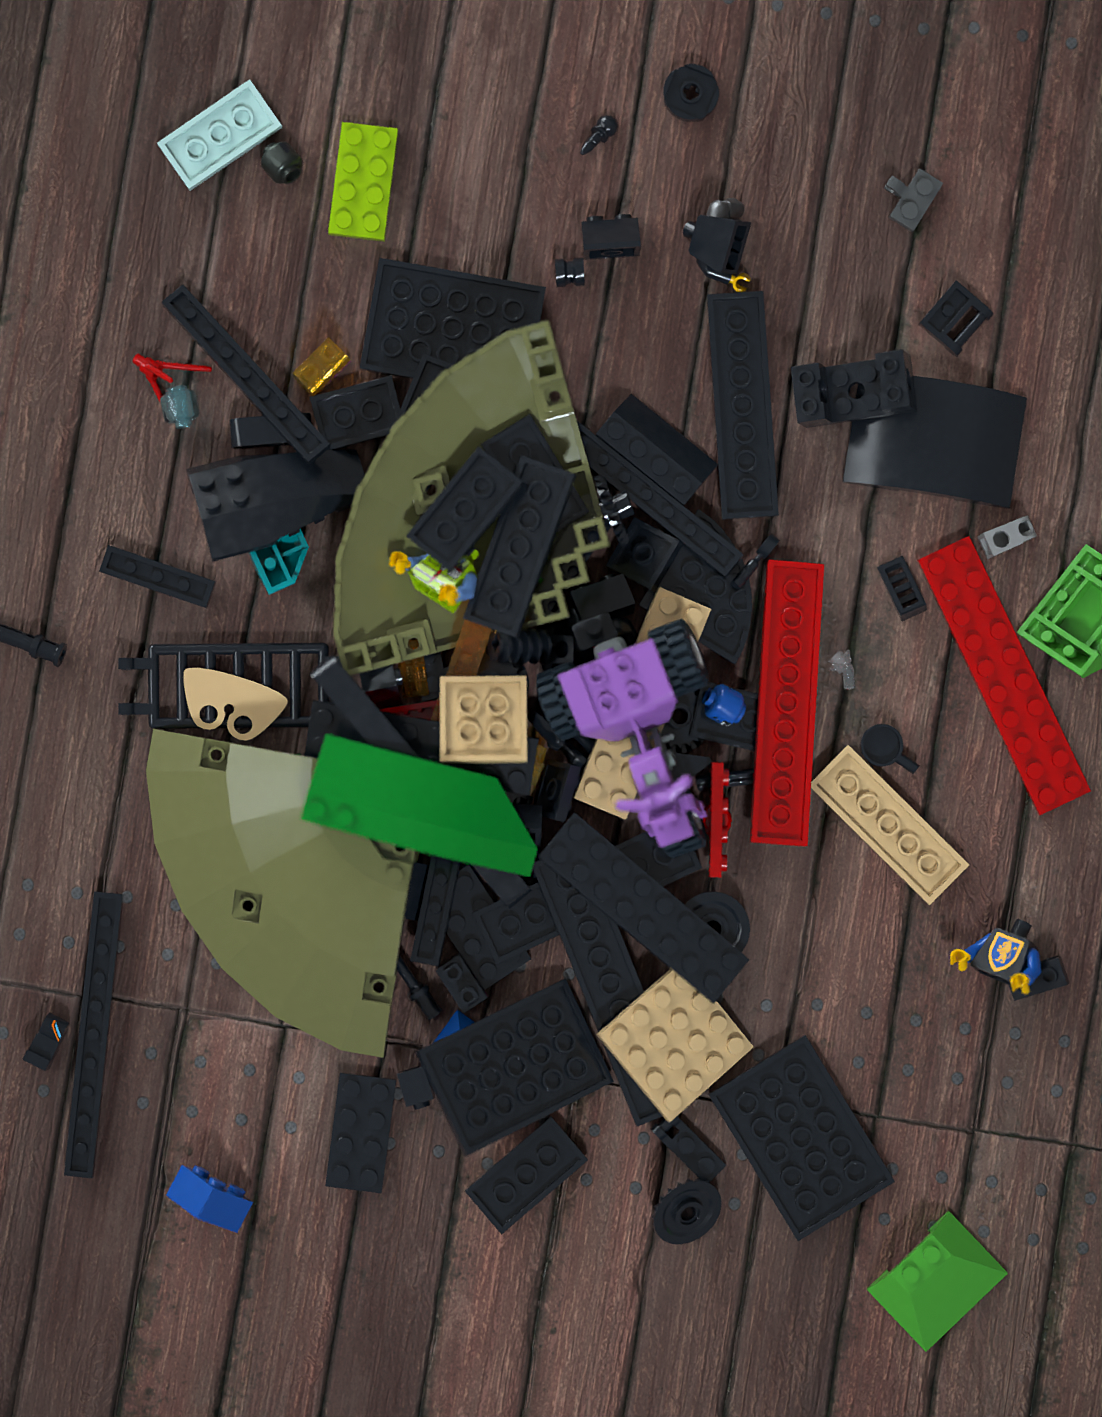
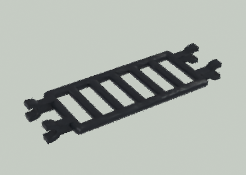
(210, 651)

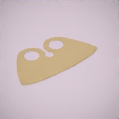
(248, 698)

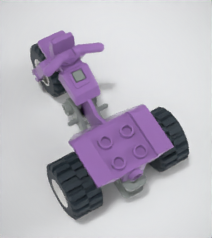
(628, 696)

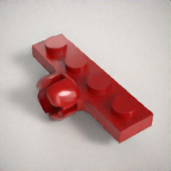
(718, 819)

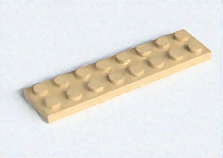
(606, 772)

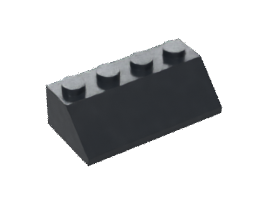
(656, 449)

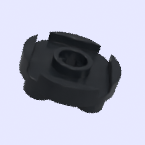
(696, 108)

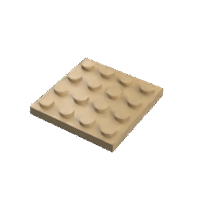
(674, 1043)

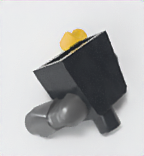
(720, 241)

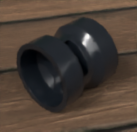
(569, 272)

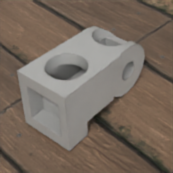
(1006, 536)

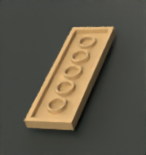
(888, 825)

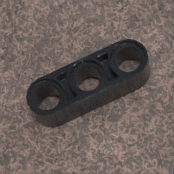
(256, 433)

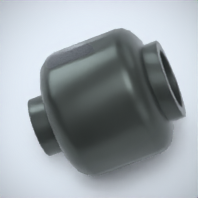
(282, 162)

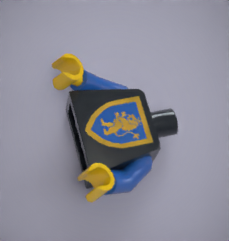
(1003, 957)

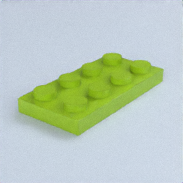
(363, 181)

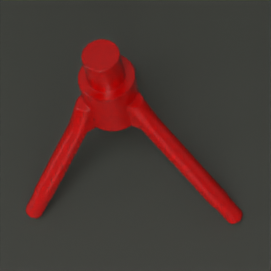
(154, 369)

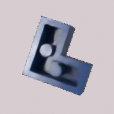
(209, 1198)

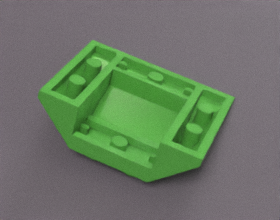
(1070, 616)
(937, 1281)

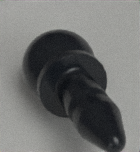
(605, 127)

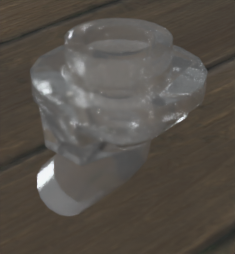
(842, 663)

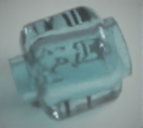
(179, 406)

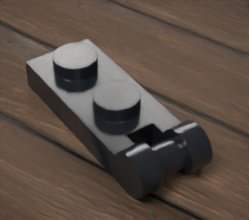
(689, 1149)

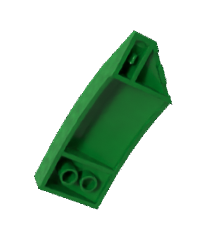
(417, 806)

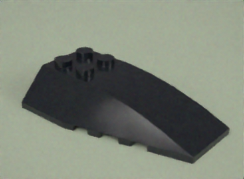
(263, 497)

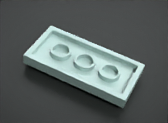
(219, 135)

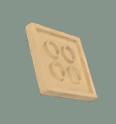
(483, 719)

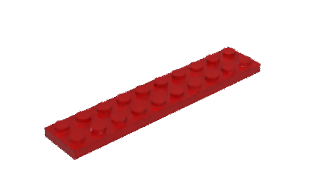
(1003, 675)
(786, 703)

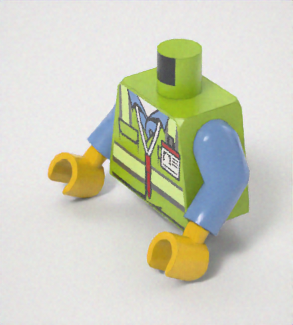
(436, 581)

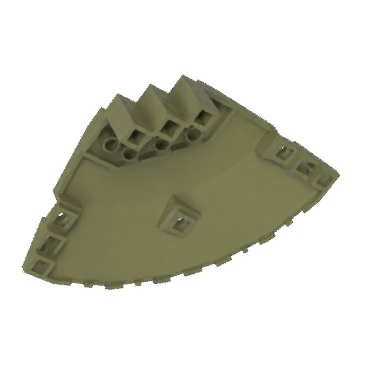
(427, 446)
(321, 896)

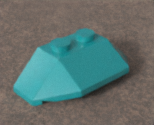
(280, 563)

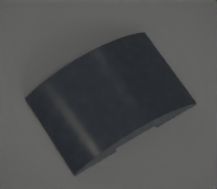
(952, 447)

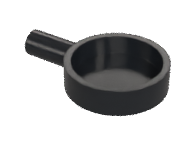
(883, 746)

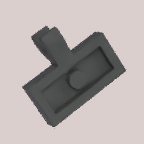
(913, 199)

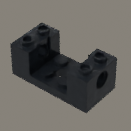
(825, 397)

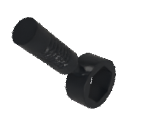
(752, 564)

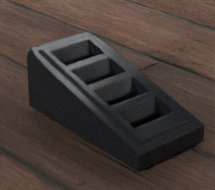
(912, 610)

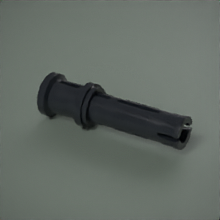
(35, 645)

